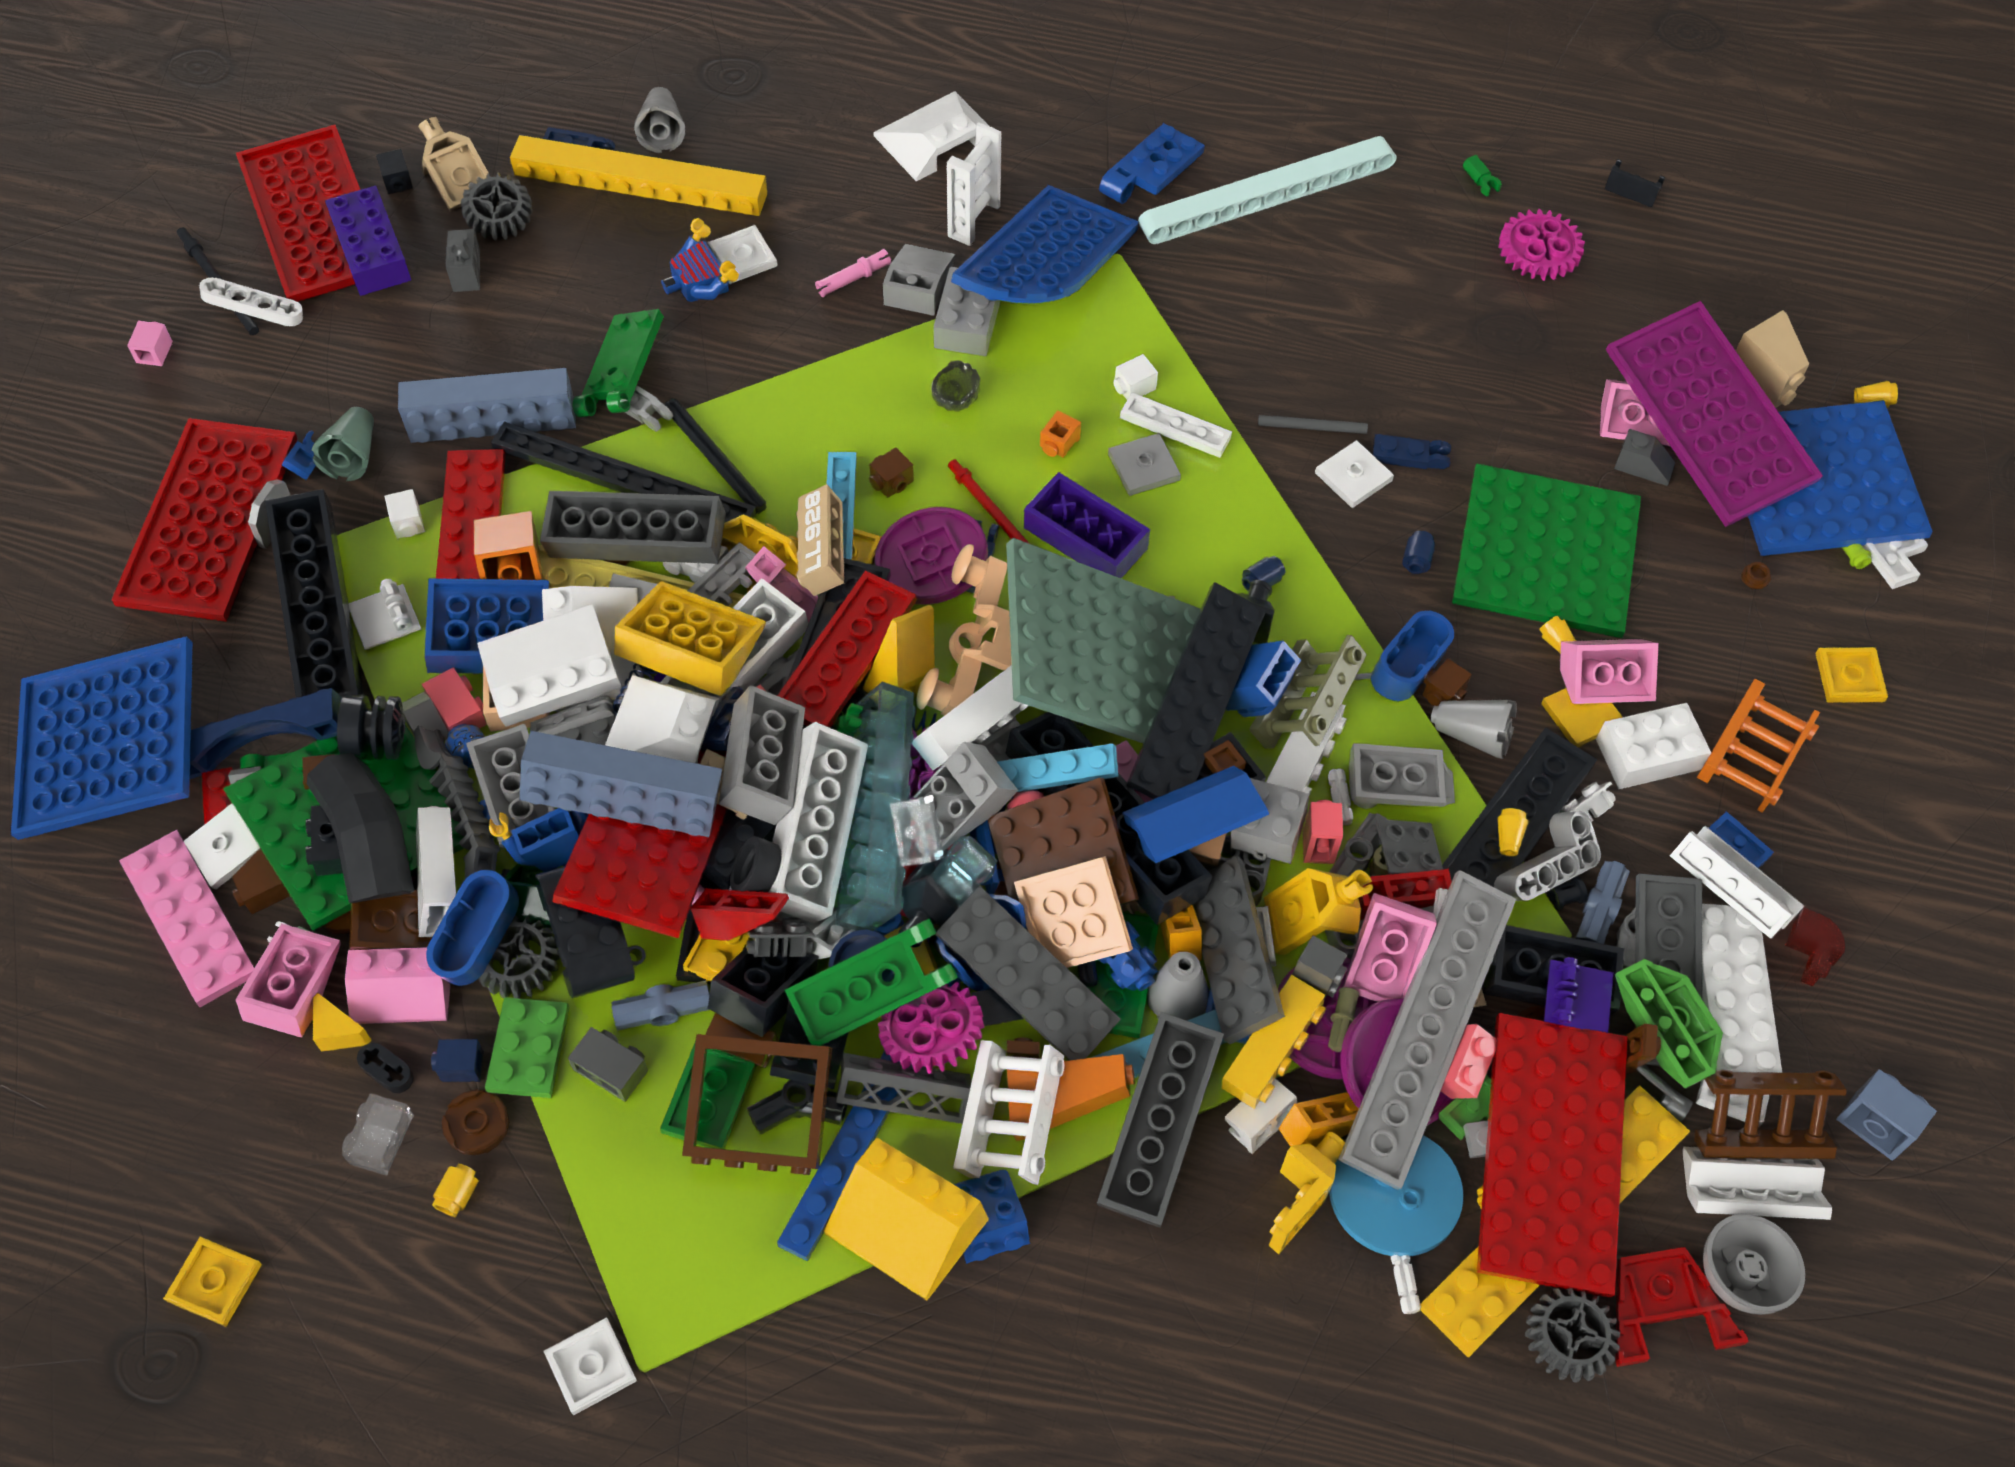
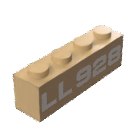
(820, 540)

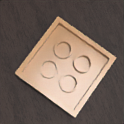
(1075, 912)

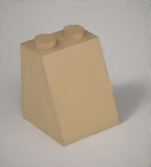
(1774, 358)

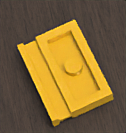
(712, 956)

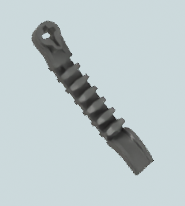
(458, 789)

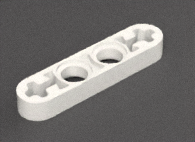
(281, 311)

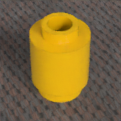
(455, 1190)

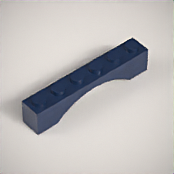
(306, 715)

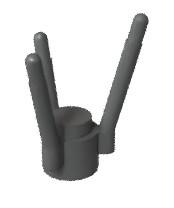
(1672, 1100)

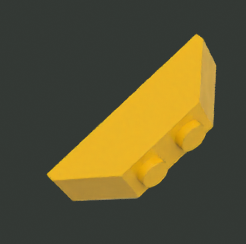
(756, 534)

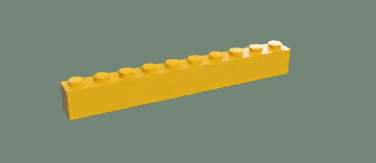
(639, 175)

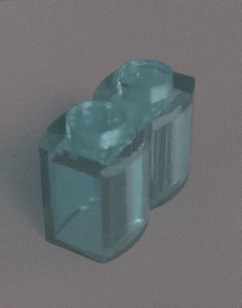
(964, 869)

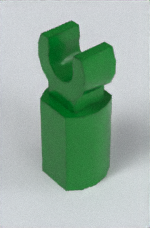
(1481, 175)
(849, 722)

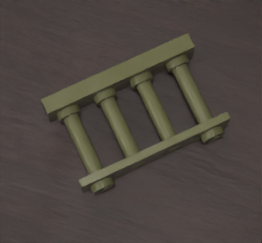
(1320, 707)

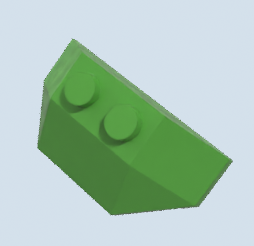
(1684, 1022)

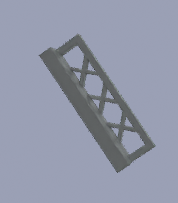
(887, 1074)

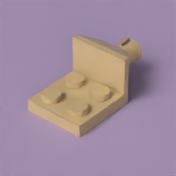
(450, 162)

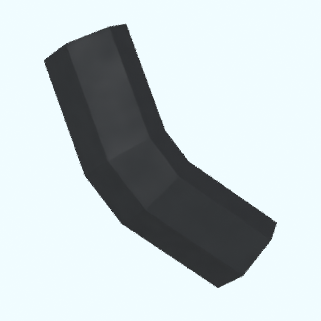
(364, 826)

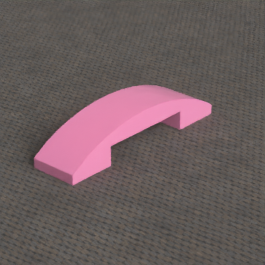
(771, 569)

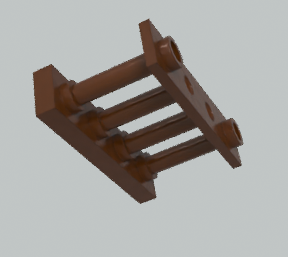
(1781, 1141)

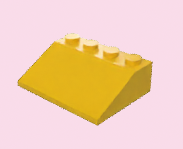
(687, 637)
(904, 1218)

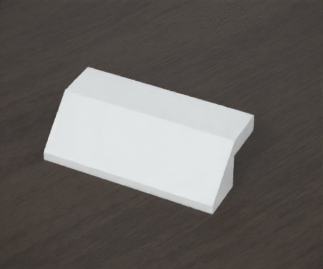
(1756, 1186)

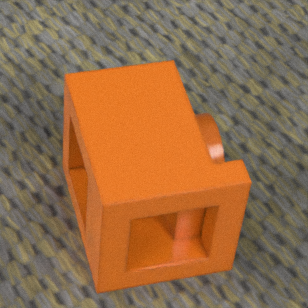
(1057, 439)

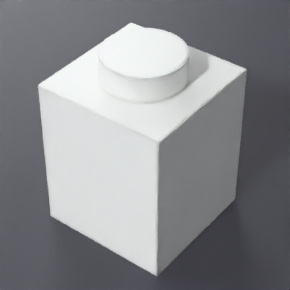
(1136, 377)
(404, 514)

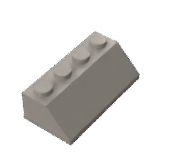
(499, 771)

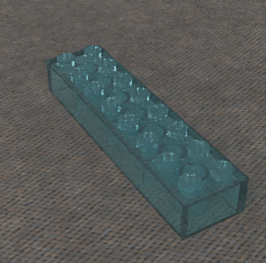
(871, 865)

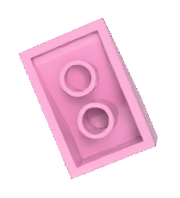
(1389, 948)
(287, 979)

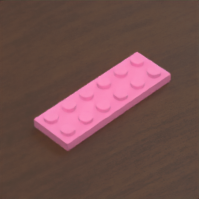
(188, 918)

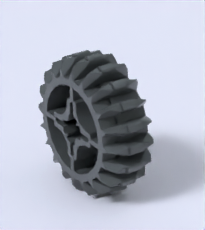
(483, 199)
(536, 967)
(1600, 1340)

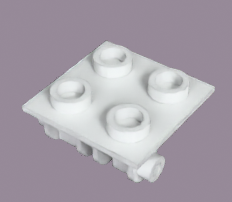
(384, 615)

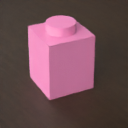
(150, 343)

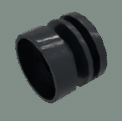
(376, 727)

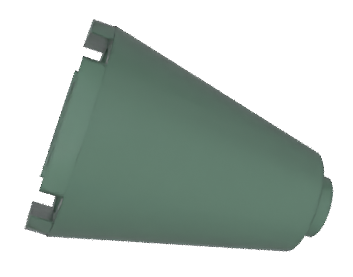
(345, 445)

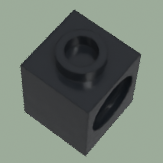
(394, 171)

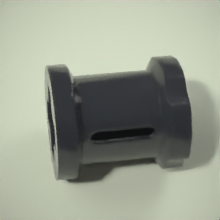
(1568, 893)

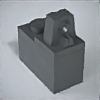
(463, 260)

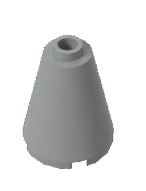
(659, 122)
(1478, 723)
(1179, 988)

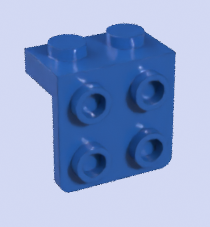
(1006, 1223)

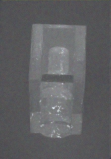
(916, 830)
(377, 1134)

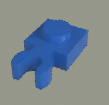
(301, 457)

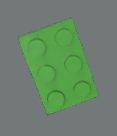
(527, 1047)

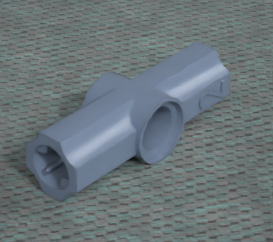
(1603, 902)
(661, 1005)

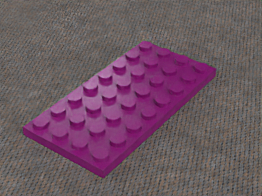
(1713, 413)

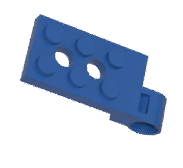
(1140, 170)

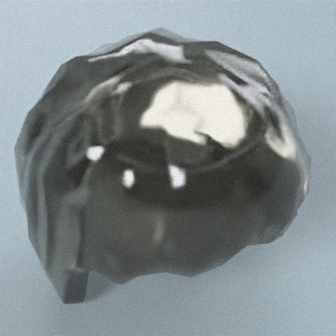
(956, 386)

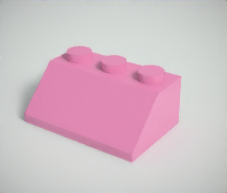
(1624, 411)
(1610, 670)
(394, 987)

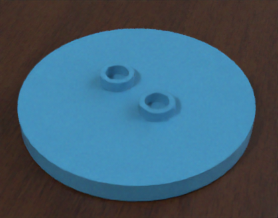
(1403, 1219)

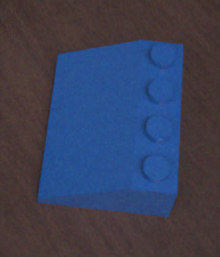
(474, 611)

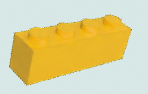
(1270, 1047)

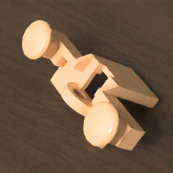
(988, 579)

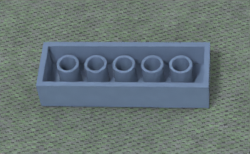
(483, 402)
(619, 784)

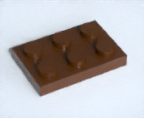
(386, 923)

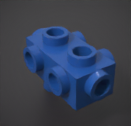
(1135, 967)

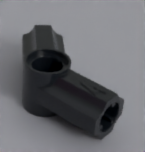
(779, 1109)

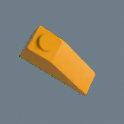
(1183, 933)
(1312, 1119)

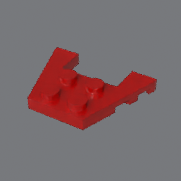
(1662, 1289)

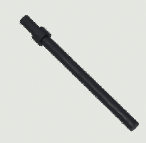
(195, 250)

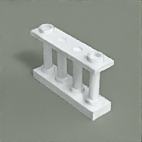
(961, 185)
(1737, 881)
(983, 1096)

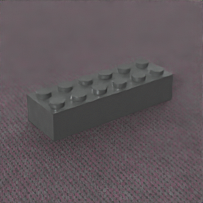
(633, 527)
(1160, 1120)

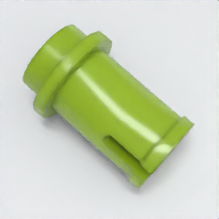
(1858, 556)

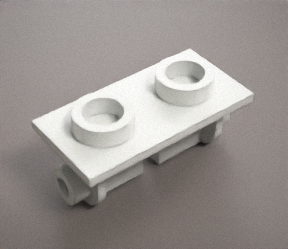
(1594, 799)

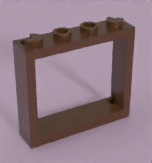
(765, 1161)

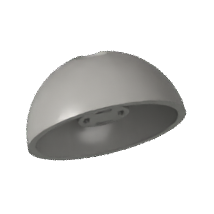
(1753, 1264)

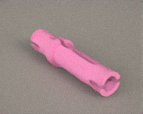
(863, 268)

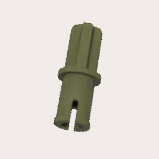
(1342, 1017)

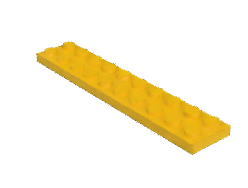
(1474, 1304)

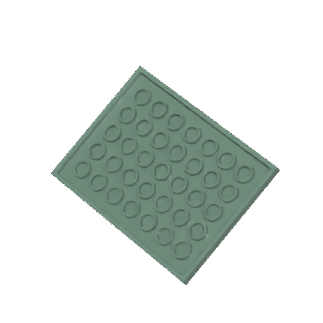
(1091, 641)

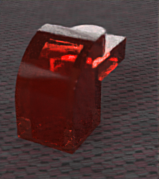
(1819, 940)

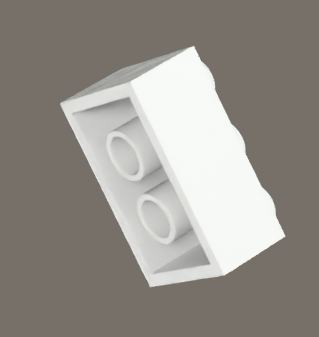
(1653, 745)

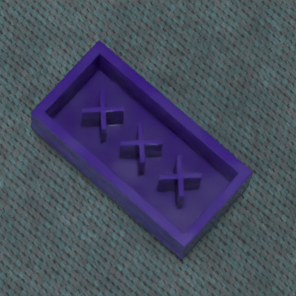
(368, 240)
(1086, 527)

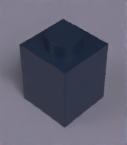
(458, 1060)

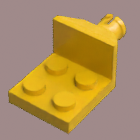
(1314, 904)
(1313, 1173)

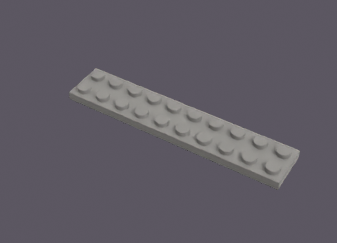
(1427, 1031)

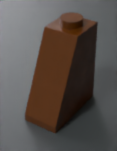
(258, 884)

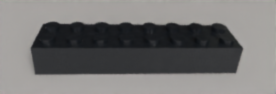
(313, 594)
(1161, 886)

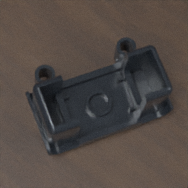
(588, 944)

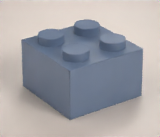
(1886, 1114)

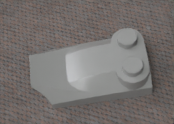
(1399, 776)

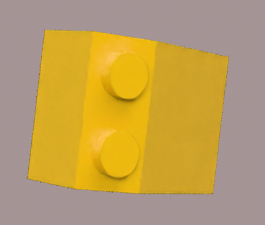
(905, 652)

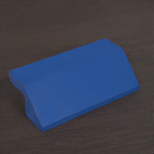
(1196, 813)

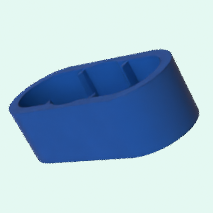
(1412, 655)
(472, 927)

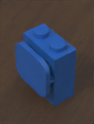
(1263, 679)

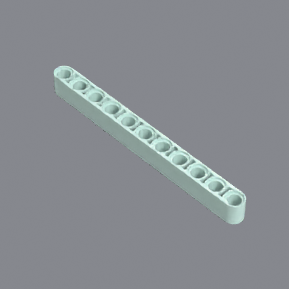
(1266, 190)

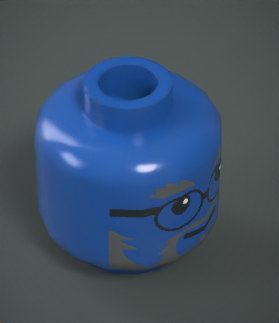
(459, 737)

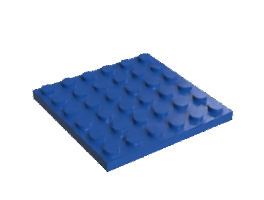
(1863, 488)
(103, 738)

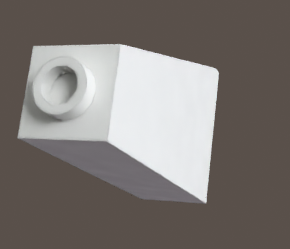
(434, 867)

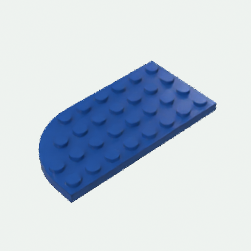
(1045, 250)

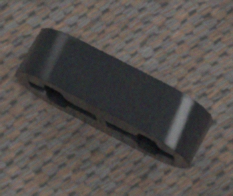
(380, 1073)

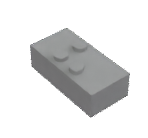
(762, 755)

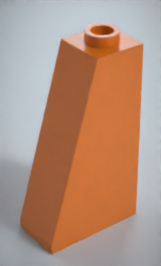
(1081, 1089)

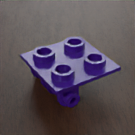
(1578, 996)

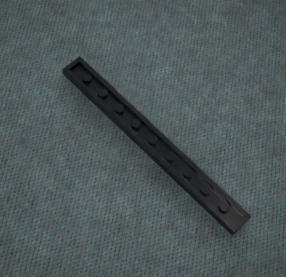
(601, 468)

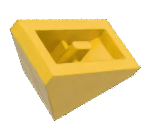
(334, 1028)

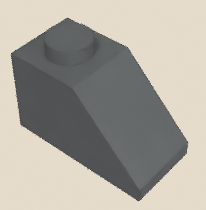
(1645, 457)

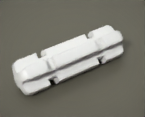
(1340, 793)
(1406, 1284)

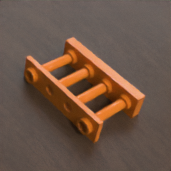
(1742, 722)

